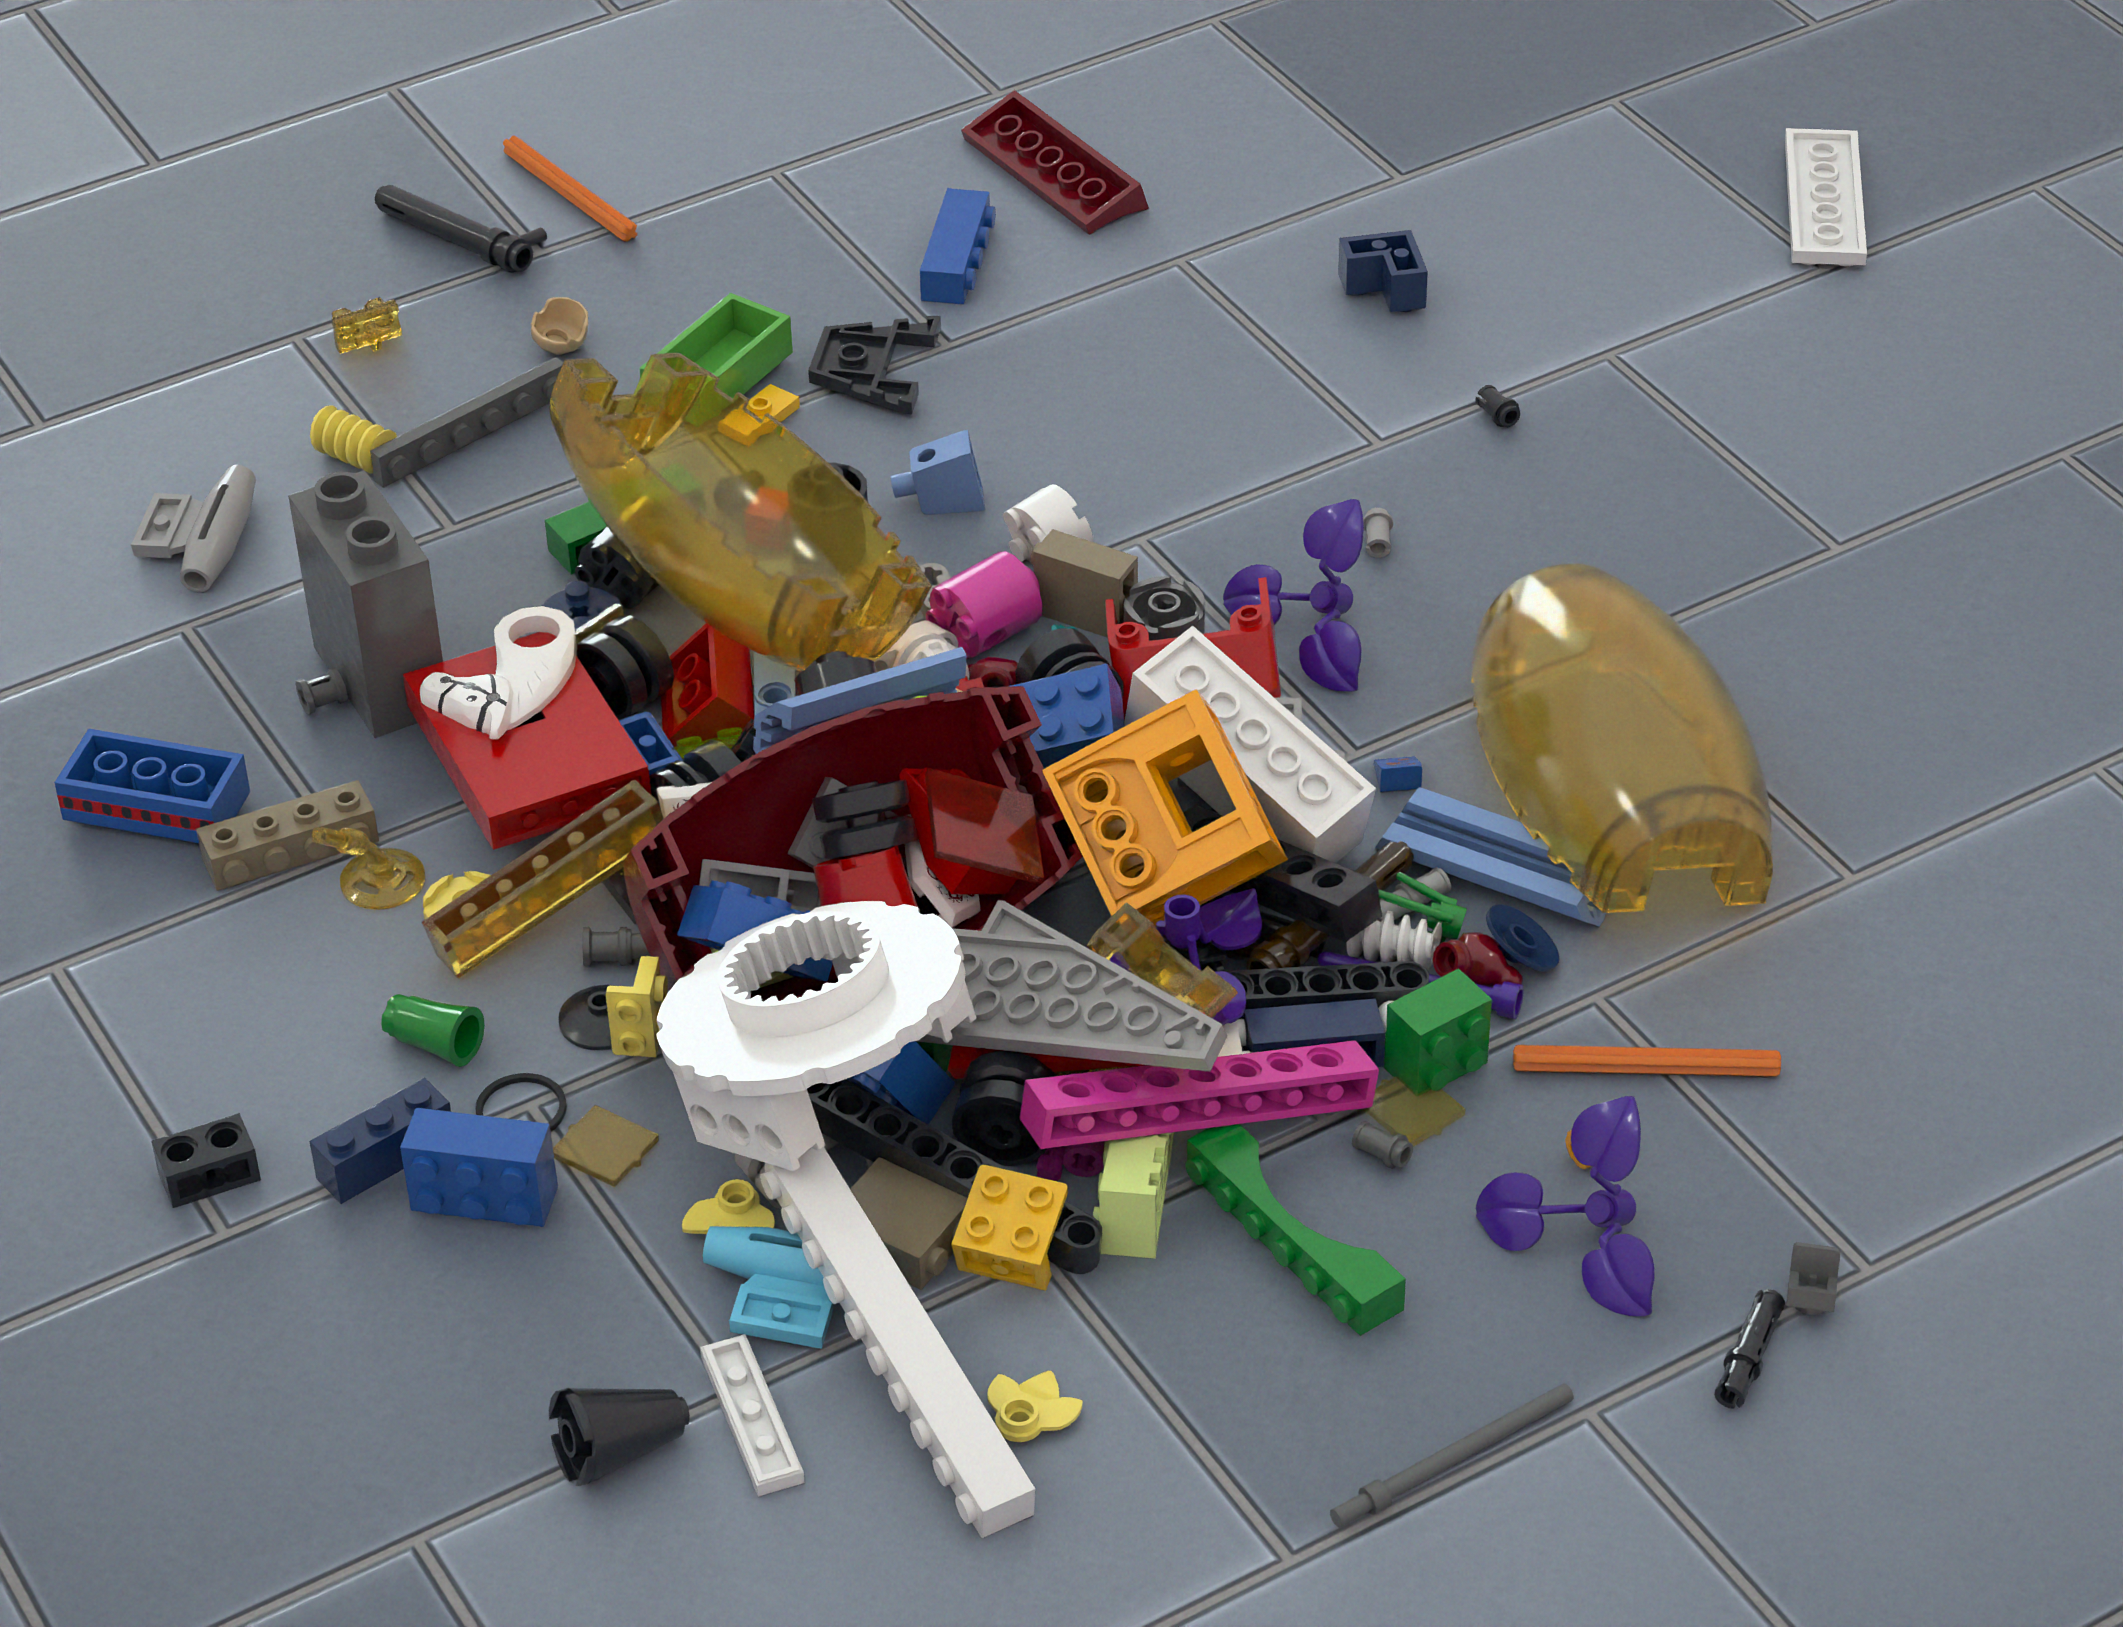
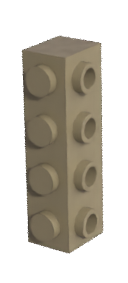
(282, 834)

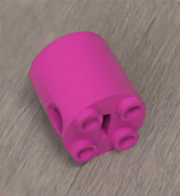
(987, 602)

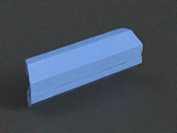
(903, 682)
(1487, 852)

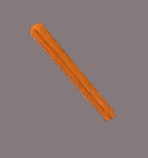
(570, 188)
(1647, 1060)

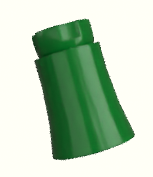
(436, 1027)

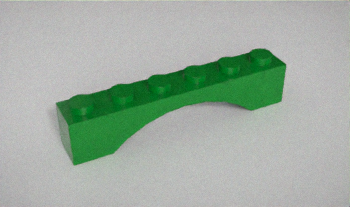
(1349, 1279)

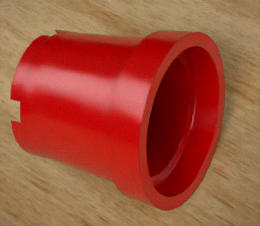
(864, 877)

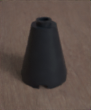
(612, 1427)

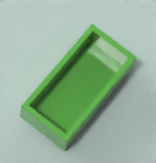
(735, 343)

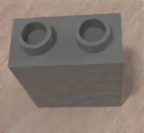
(365, 594)

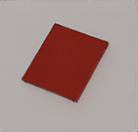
(983, 826)

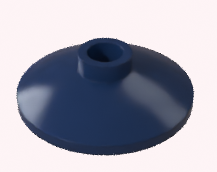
(1522, 938)

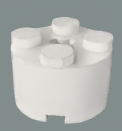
(1038, 515)

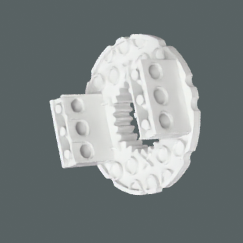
(751, 1060)

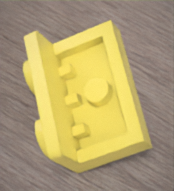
(635, 1011)

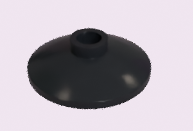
(585, 1019)

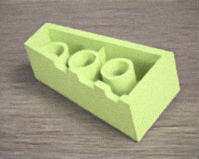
(1133, 1194)

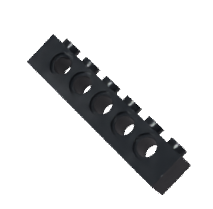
(1309, 888)

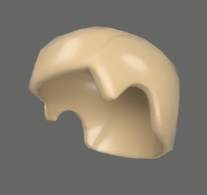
(560, 325)

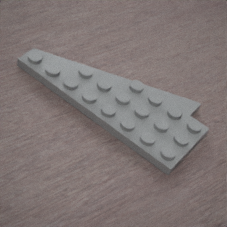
(1061, 999)

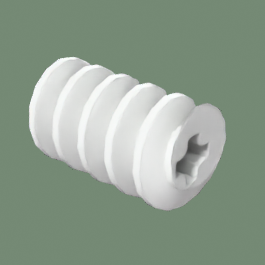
(1396, 941)

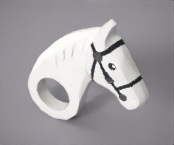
(523, 679)

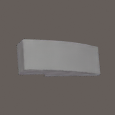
(788, 885)

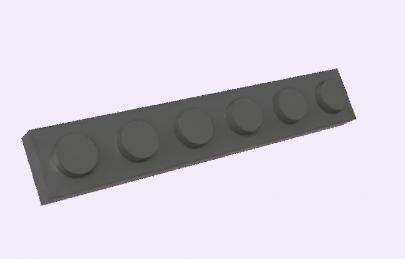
(464, 424)

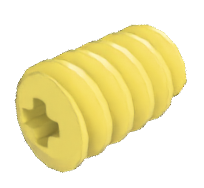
(347, 437)

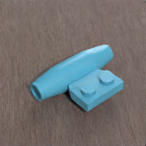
(783, 1293)

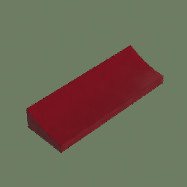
(1054, 163)

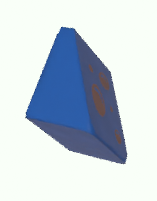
(1398, 773)

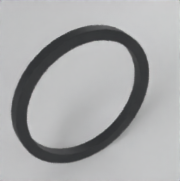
(525, 1077)

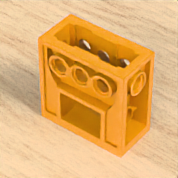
(1133, 826)

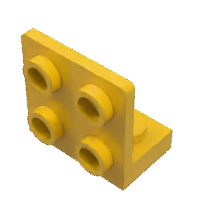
(1009, 1226)

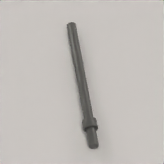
(1379, 1495)

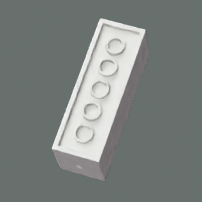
(1298, 779)

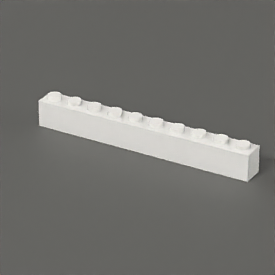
(902, 1343)

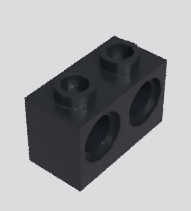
(206, 1160)

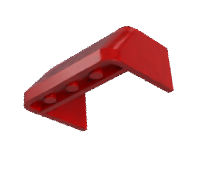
(1247, 643)

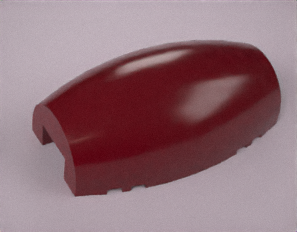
(763, 801)

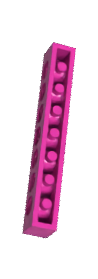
(1170, 1100)

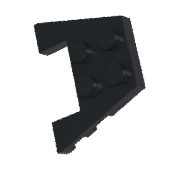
(857, 358)

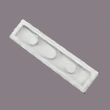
(752, 1415)

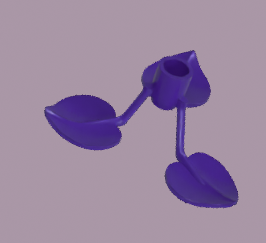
(1335, 650)
(1226, 922)
(1623, 1269)

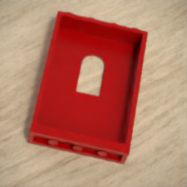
(537, 772)

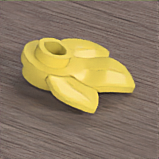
(734, 1206)
(1031, 1406)

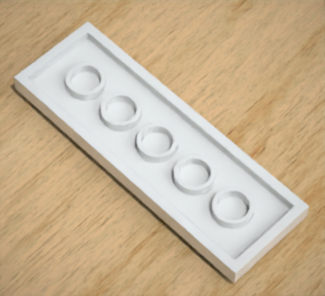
(1825, 197)

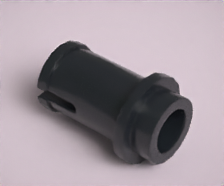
(1503, 411)

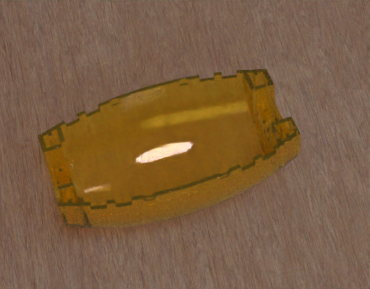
(734, 513)
(1618, 740)

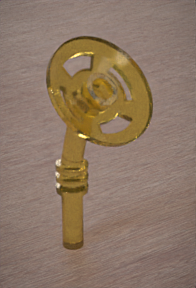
(380, 869)

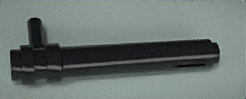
(492, 244)

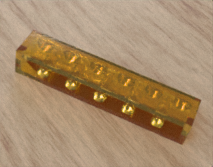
(542, 880)

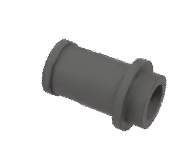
(1391, 1148)

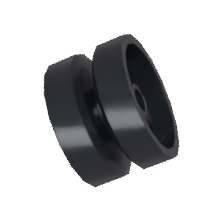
(627, 665)
(865, 819)
(991, 1104)

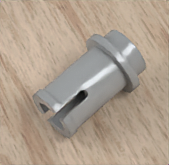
(1378, 527)

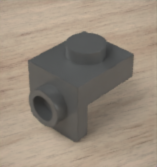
(1813, 1278)

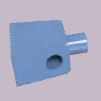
(943, 476)

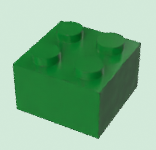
(1438, 1032)

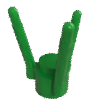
(1446, 912)

